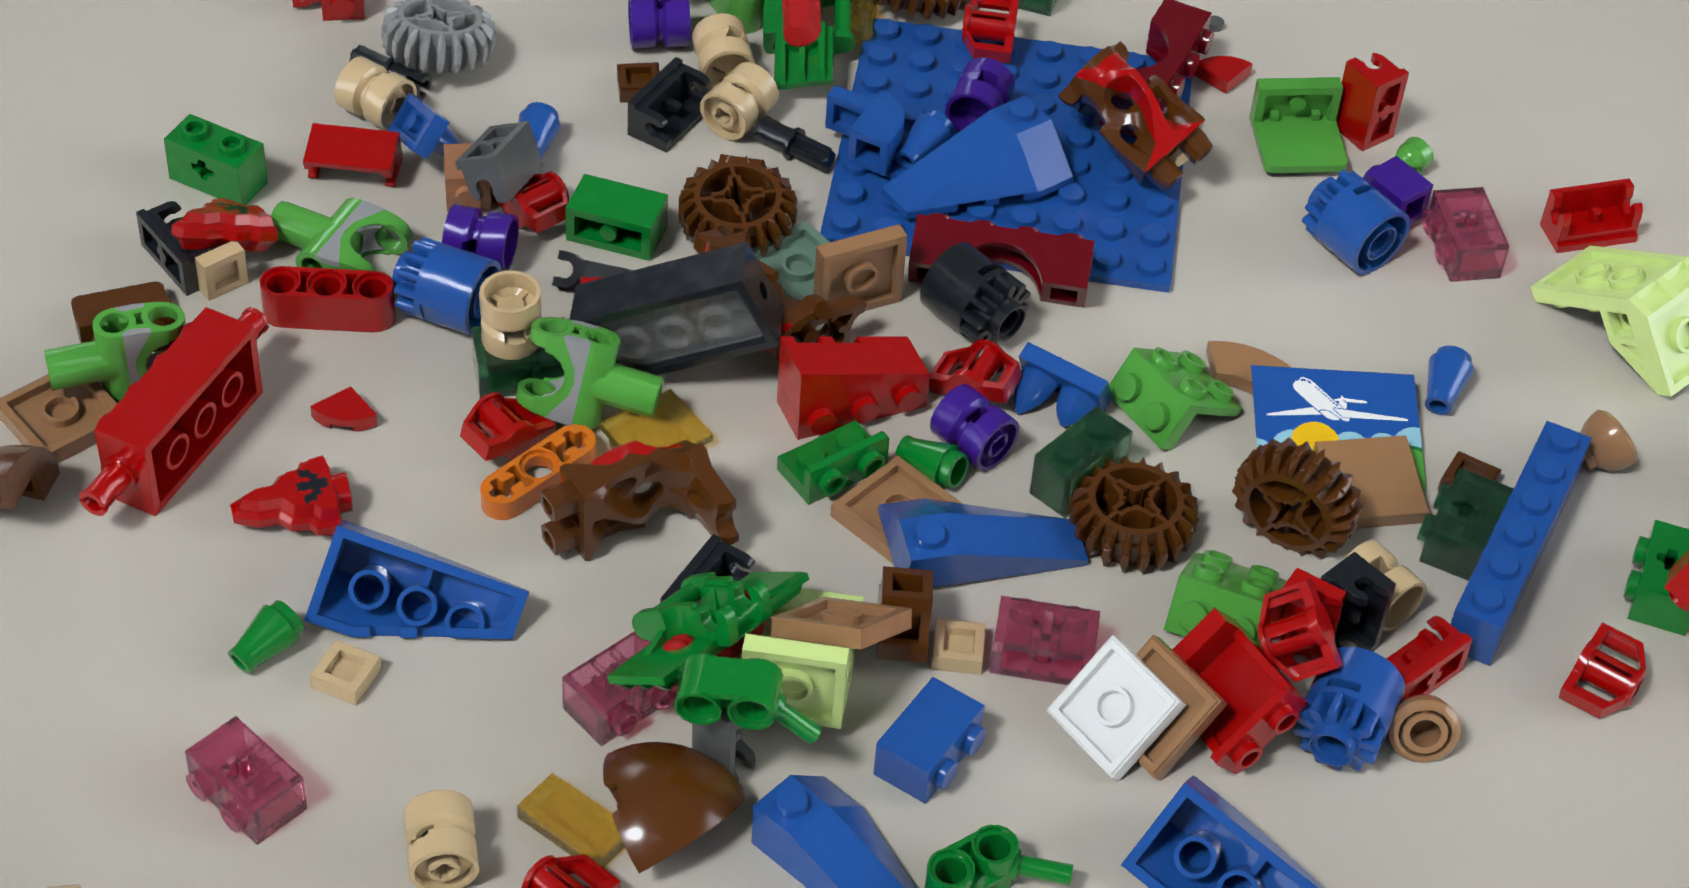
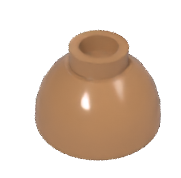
(1610, 443)
(1424, 729)

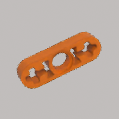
(527, 489)

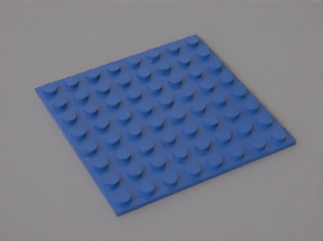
(1104, 203)

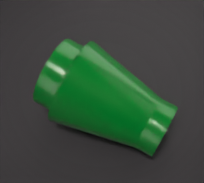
(936, 460)
(268, 634)

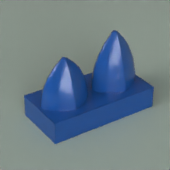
(422, 127)
(1046, 373)

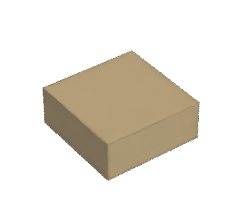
(221, 270)
(958, 646)
(345, 672)

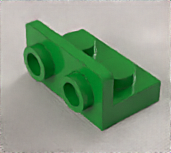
(833, 461)

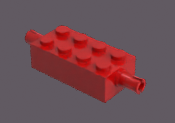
(177, 412)

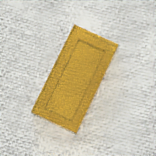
(571, 820)

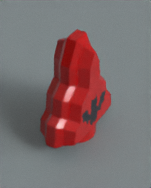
(226, 222)
(298, 500)

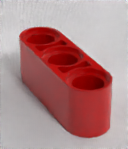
(328, 299)

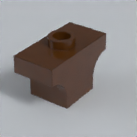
(911, 590)

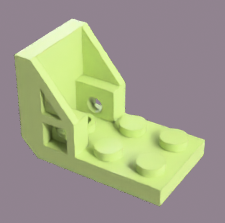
(1640, 303)
(814, 673)

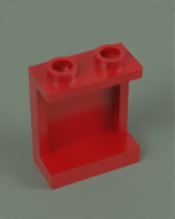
(1256, 690)

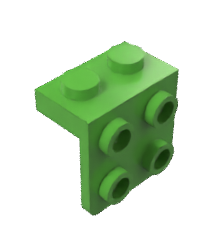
(1298, 124)
(1167, 391)
(1215, 582)

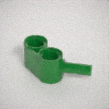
(745, 688)
(969, 862)

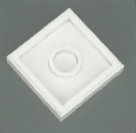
(1116, 707)

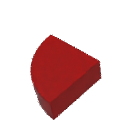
(1223, 71)
(344, 410)

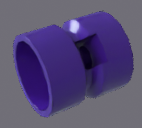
(659, 21)
(980, 88)
(487, 236)
(977, 427)

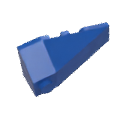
(995, 157)
(976, 541)
(397, 589)
(824, 837)
(1210, 845)

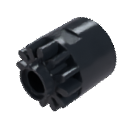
(974, 294)

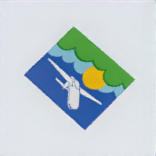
(1335, 406)

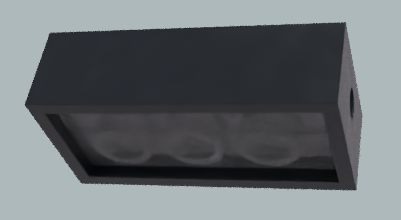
(685, 310)

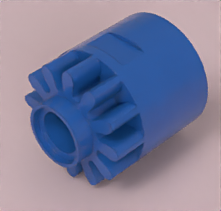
(1356, 222)
(442, 284)
(1350, 709)

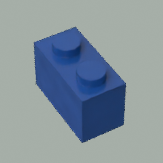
(930, 740)

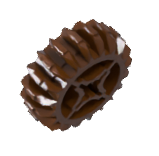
(739, 199)
(1297, 497)
(1133, 524)

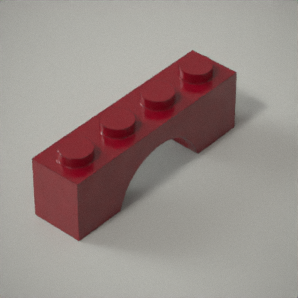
(1175, 41)
(1053, 262)

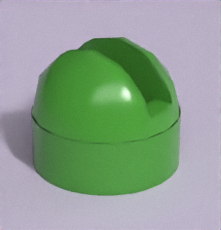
(1415, 153)

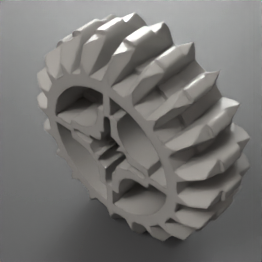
(438, 35)

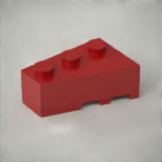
(845, 382)

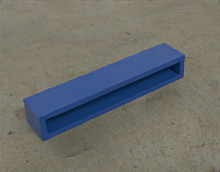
(1519, 539)

